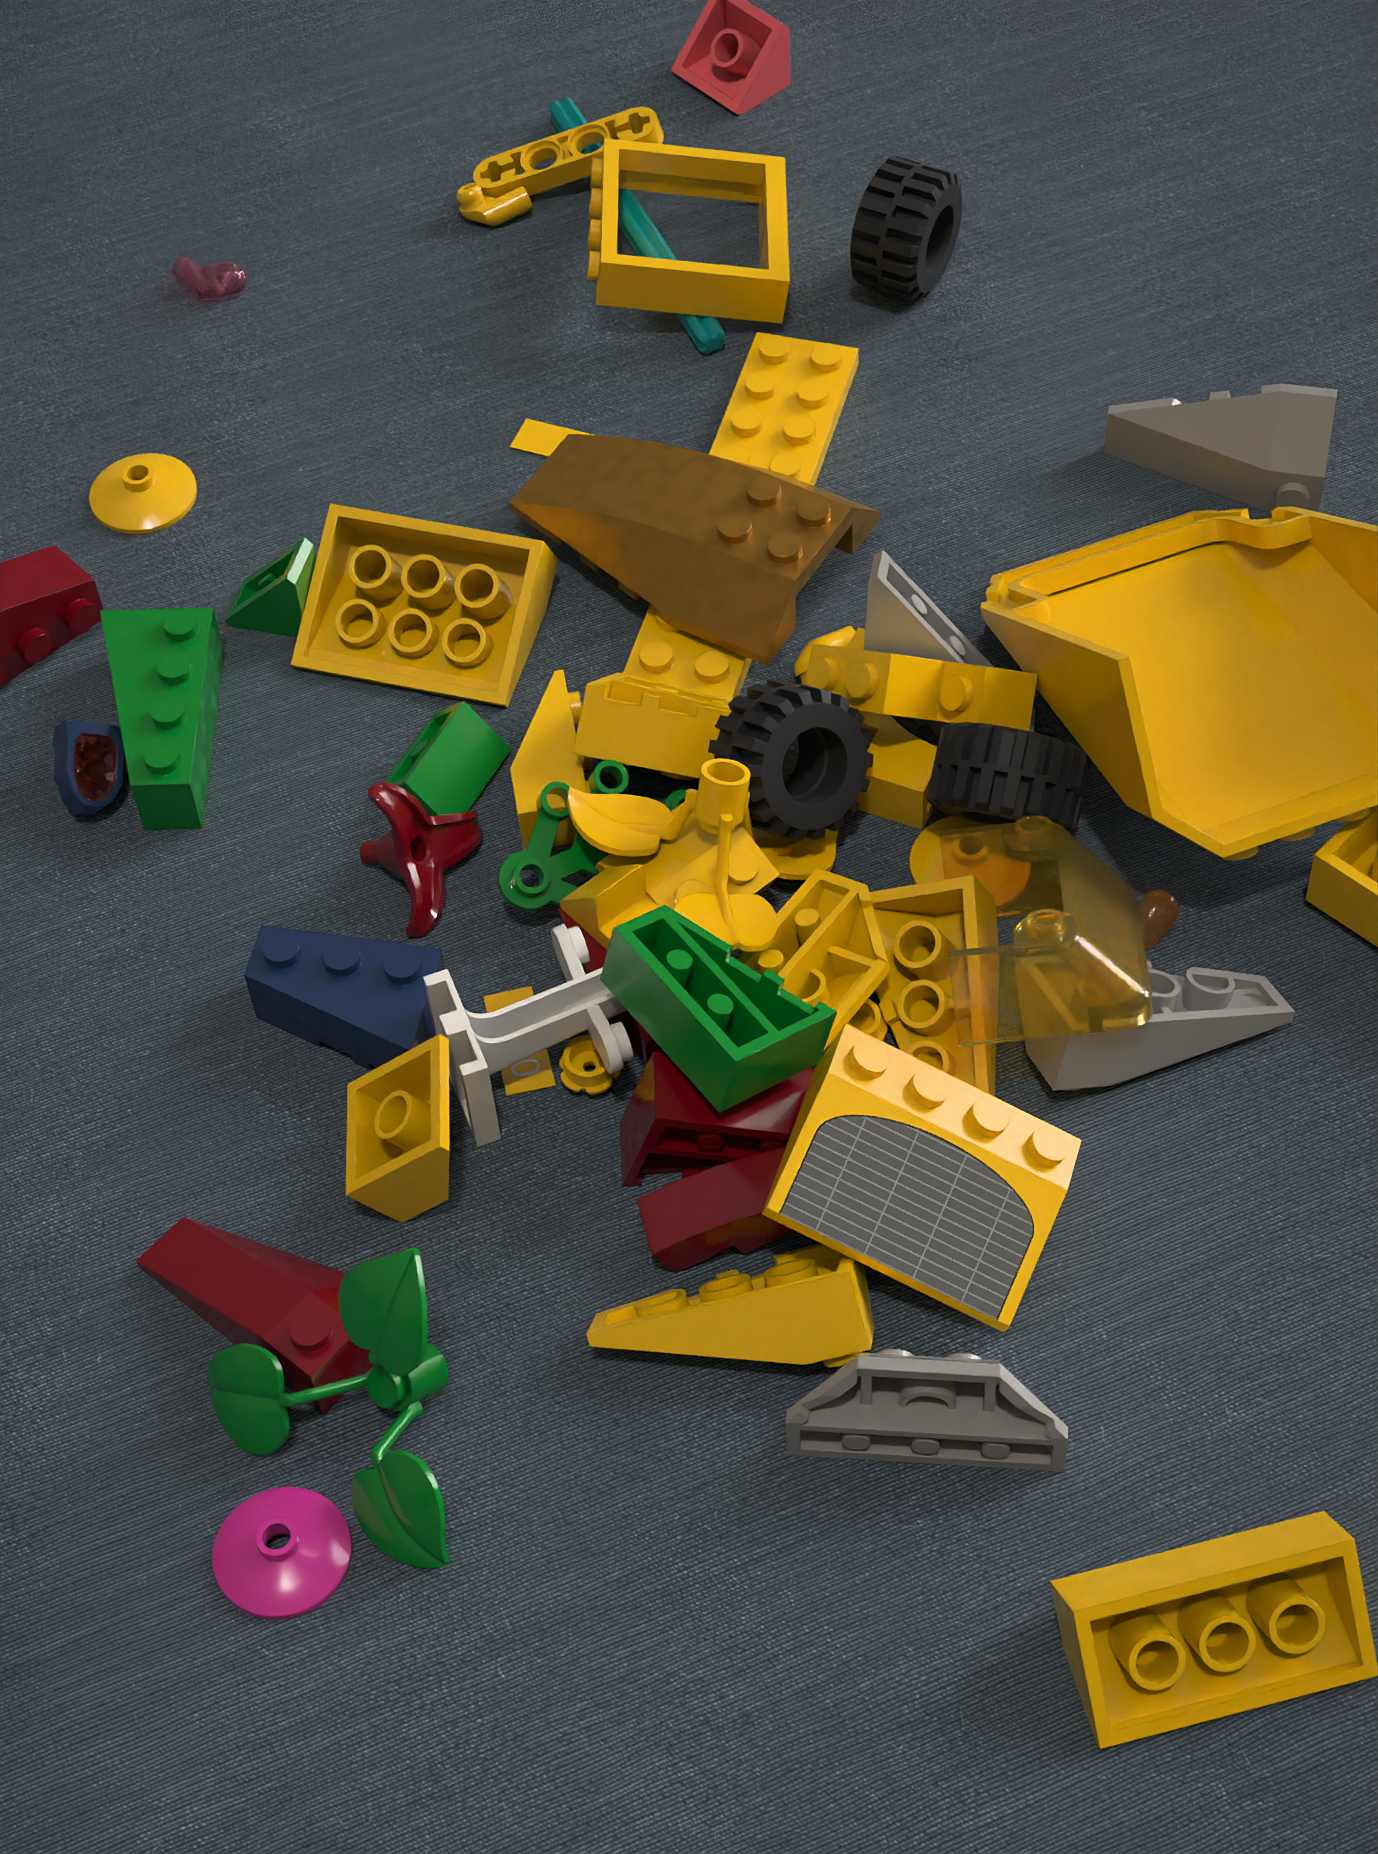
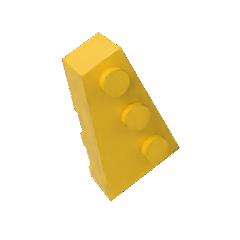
(648, 725)

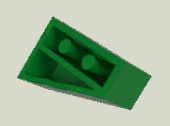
(710, 1011)

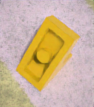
(608, 901)

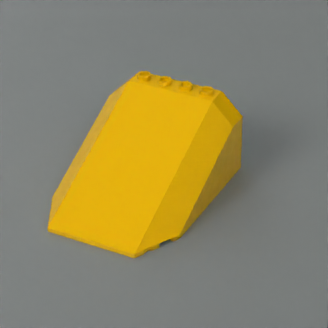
(1213, 668)

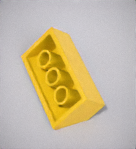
(1216, 1628)

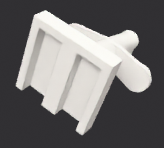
(503, 1037)

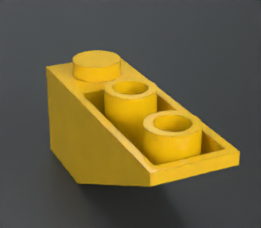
(548, 758)

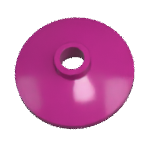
(287, 1579)

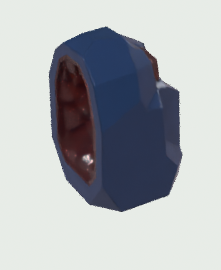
(88, 765)

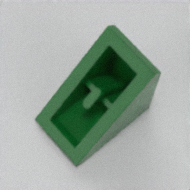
(276, 594)

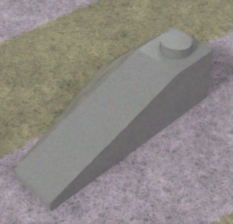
(1247, 448)
(1187, 1020)

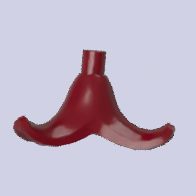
(419, 850)

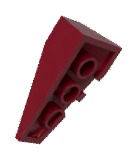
(261, 1300)

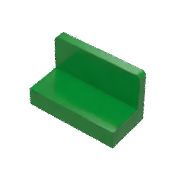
(450, 761)

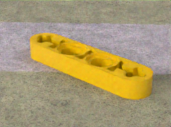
(567, 150)

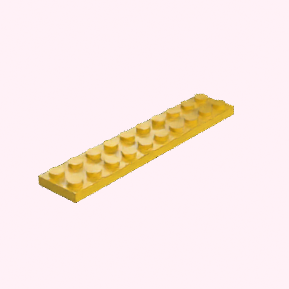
(774, 421)

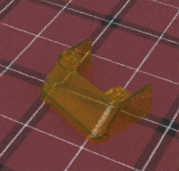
(1065, 968)

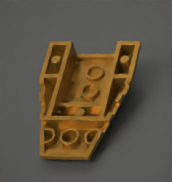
(693, 533)

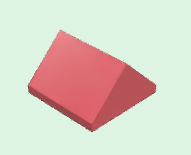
(736, 55)

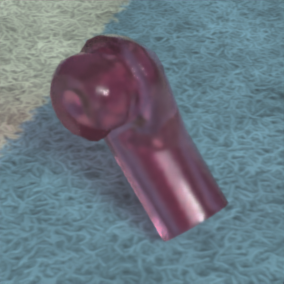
(209, 281)

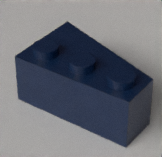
(343, 991)

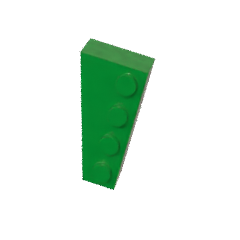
(167, 700)

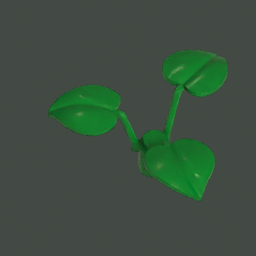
(381, 1312)

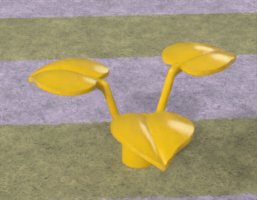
(636, 824)

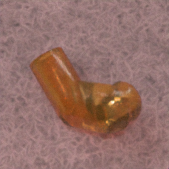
(1156, 915)

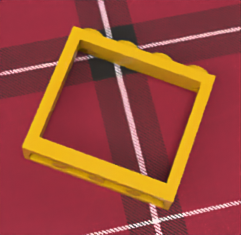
(687, 285)

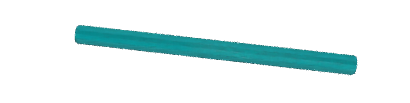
(642, 232)

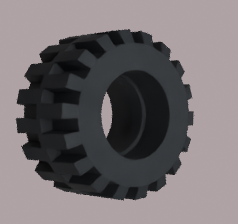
(906, 228)
(828, 765)
(1007, 774)

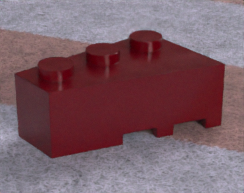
(42, 608)
(679, 1131)

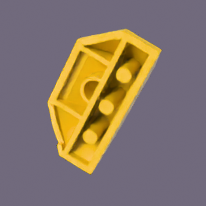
(827, 946)

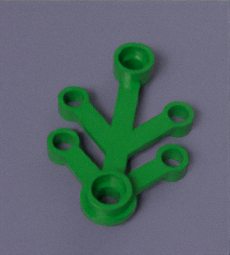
(579, 858)

